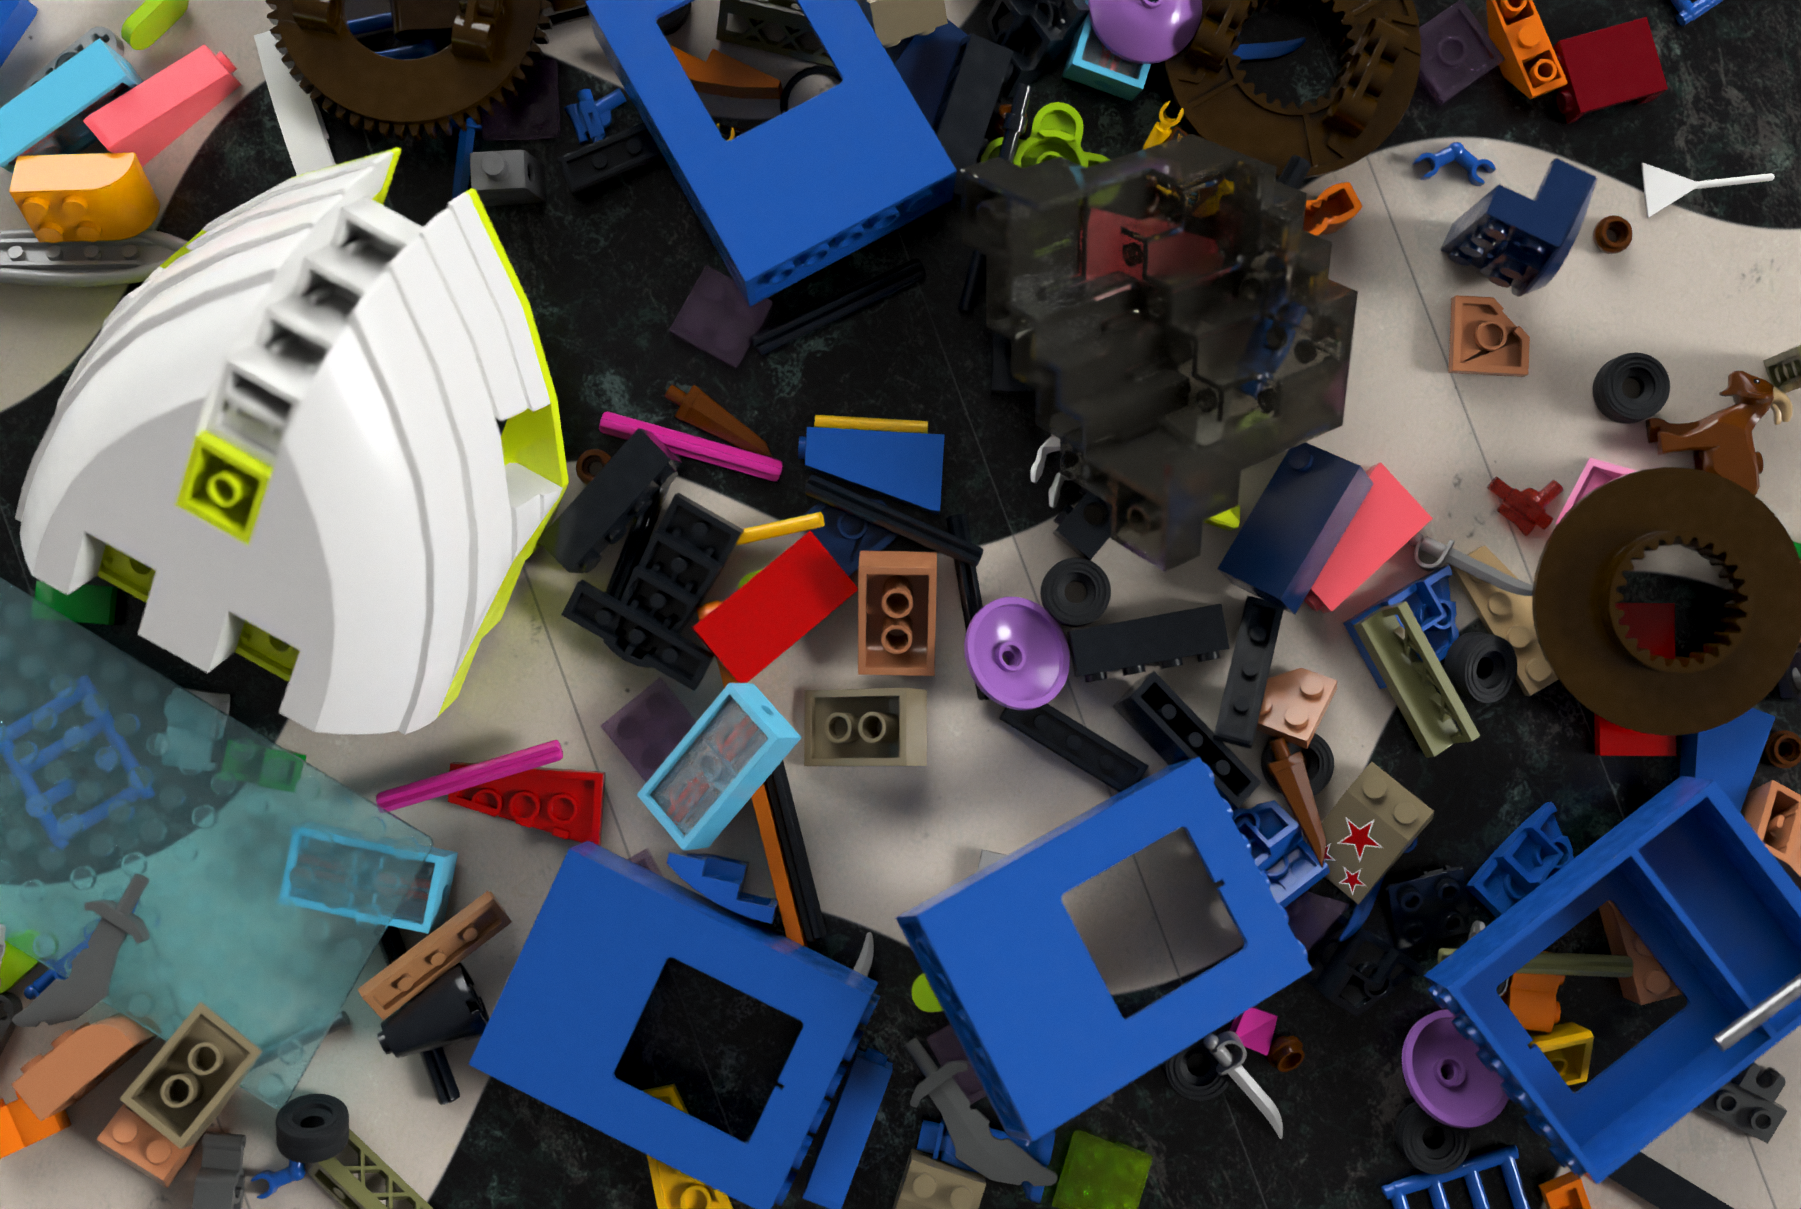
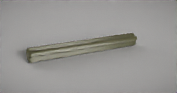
(1570, 964)

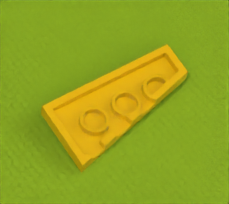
(672, 1187)

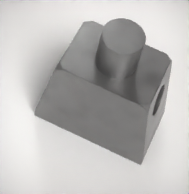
(504, 178)

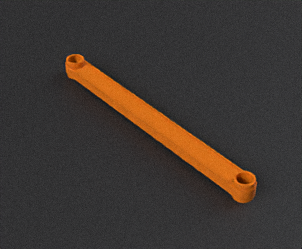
(769, 834)

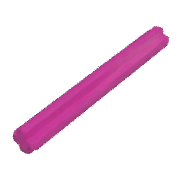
(696, 447)
(470, 776)

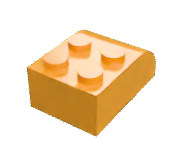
(84, 196)

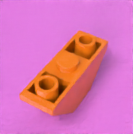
(1525, 46)

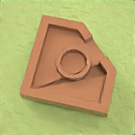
(1485, 339)
(1295, 705)

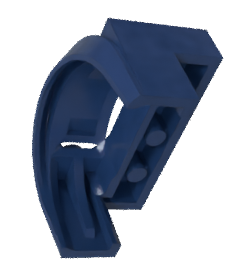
(1521, 238)

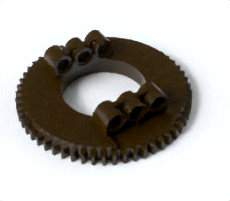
(486, 57)

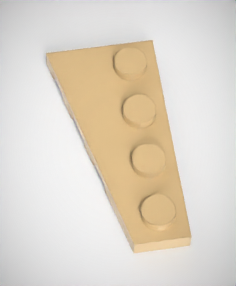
(1510, 618)

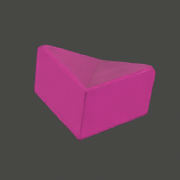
(1255, 1029)

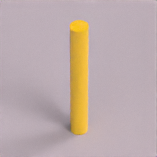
(875, 424)
(782, 528)

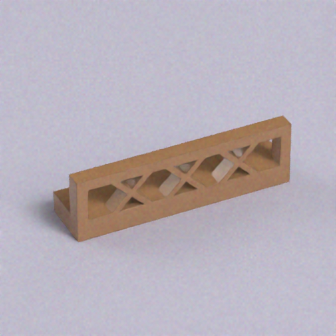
(434, 955)

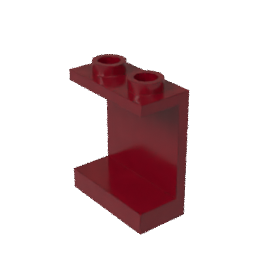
(1608, 68)

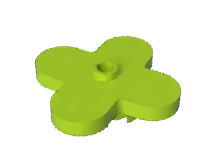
(1054, 134)

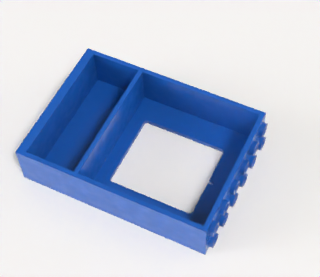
(802, 182)
(1712, 917)
(589, 980)
(1027, 987)

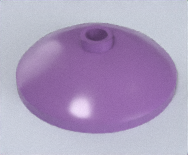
(1145, 29)
(1034, 651)
(1470, 1092)

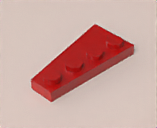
(542, 798)

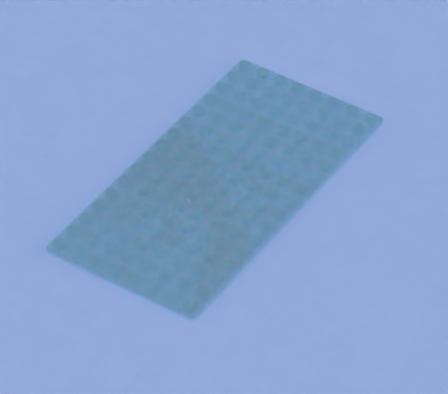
(255, 860)

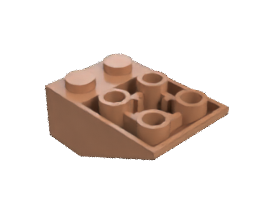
(1776, 819)
(144, 1147)

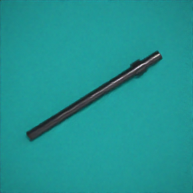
(1014, 125)

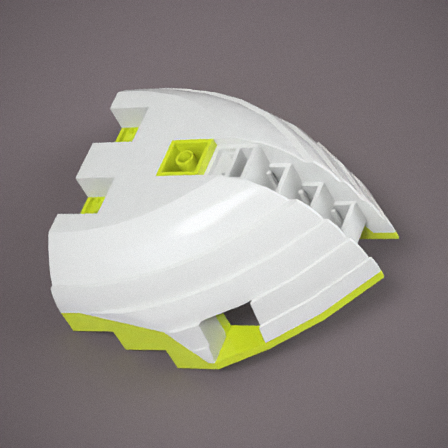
(312, 449)

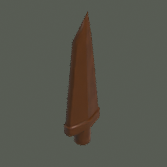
(709, 416)
(1295, 786)

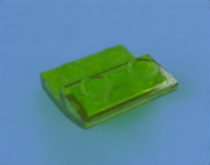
(1101, 1175)

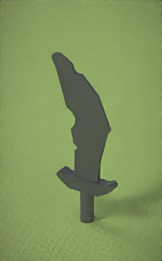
(93, 965)
(969, 1129)

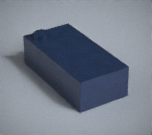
(1295, 526)

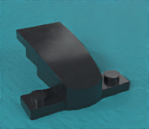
(662, 594)

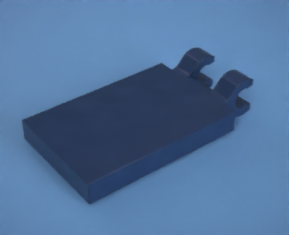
(927, 66)

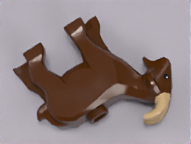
(1725, 439)

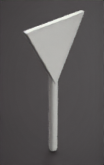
(1664, 187)

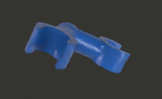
(1463, 157)
(295, 1172)

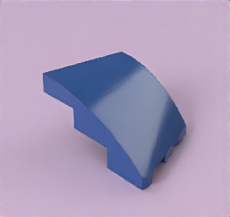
(1432, 608)
(1280, 850)
(1522, 862)
(723, 882)

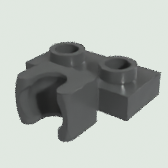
(1750, 1102)

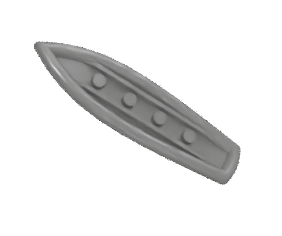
(83, 262)

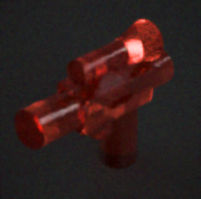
(1525, 506)

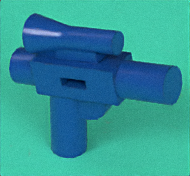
(592, 115)

